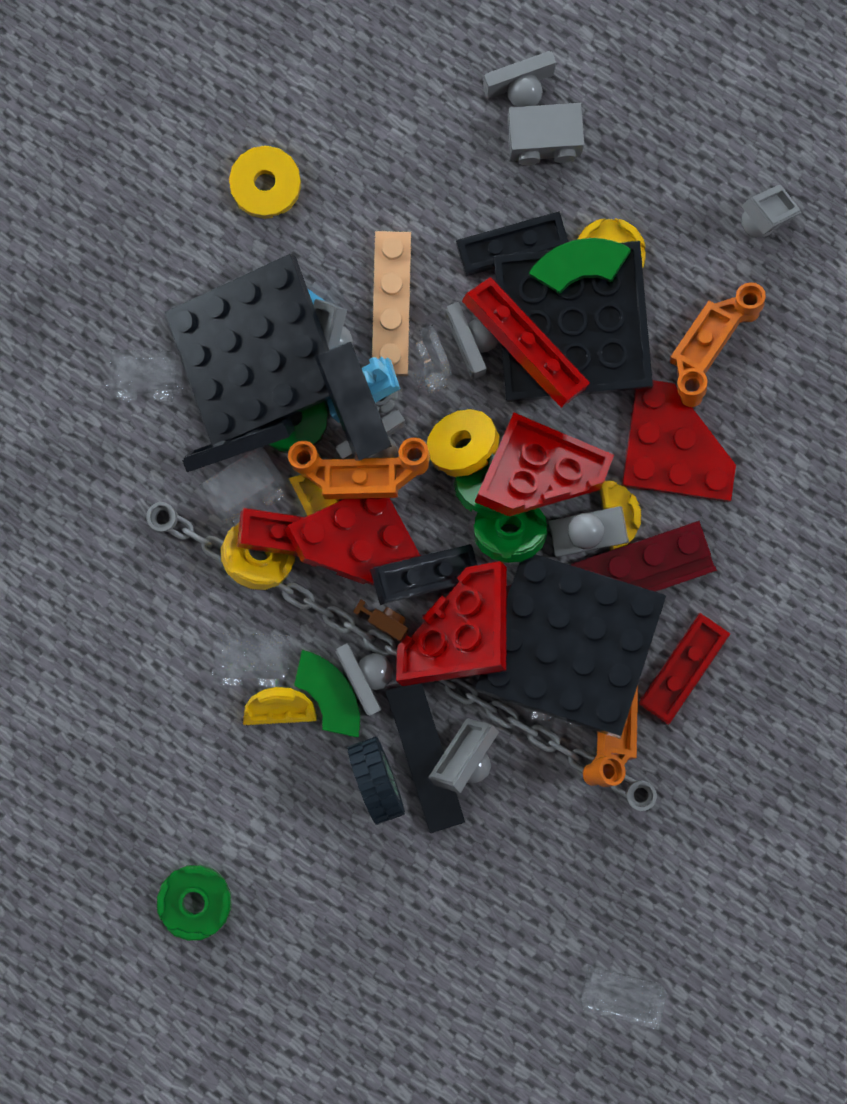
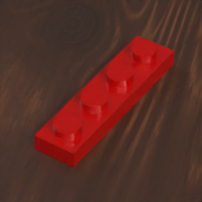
(525, 342)

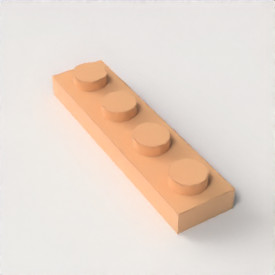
(392, 298)

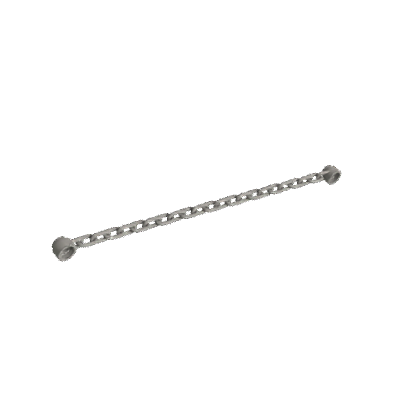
(644, 805)

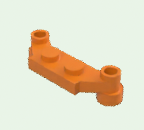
(708, 337)
(360, 478)
(613, 753)

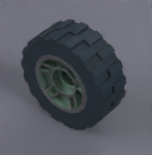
(376, 780)

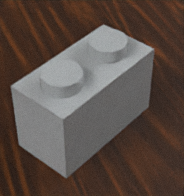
(545, 133)

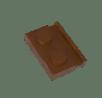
(387, 621)

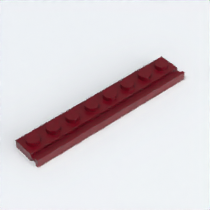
(655, 561)

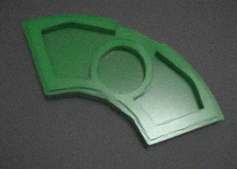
(580, 260)
(332, 693)

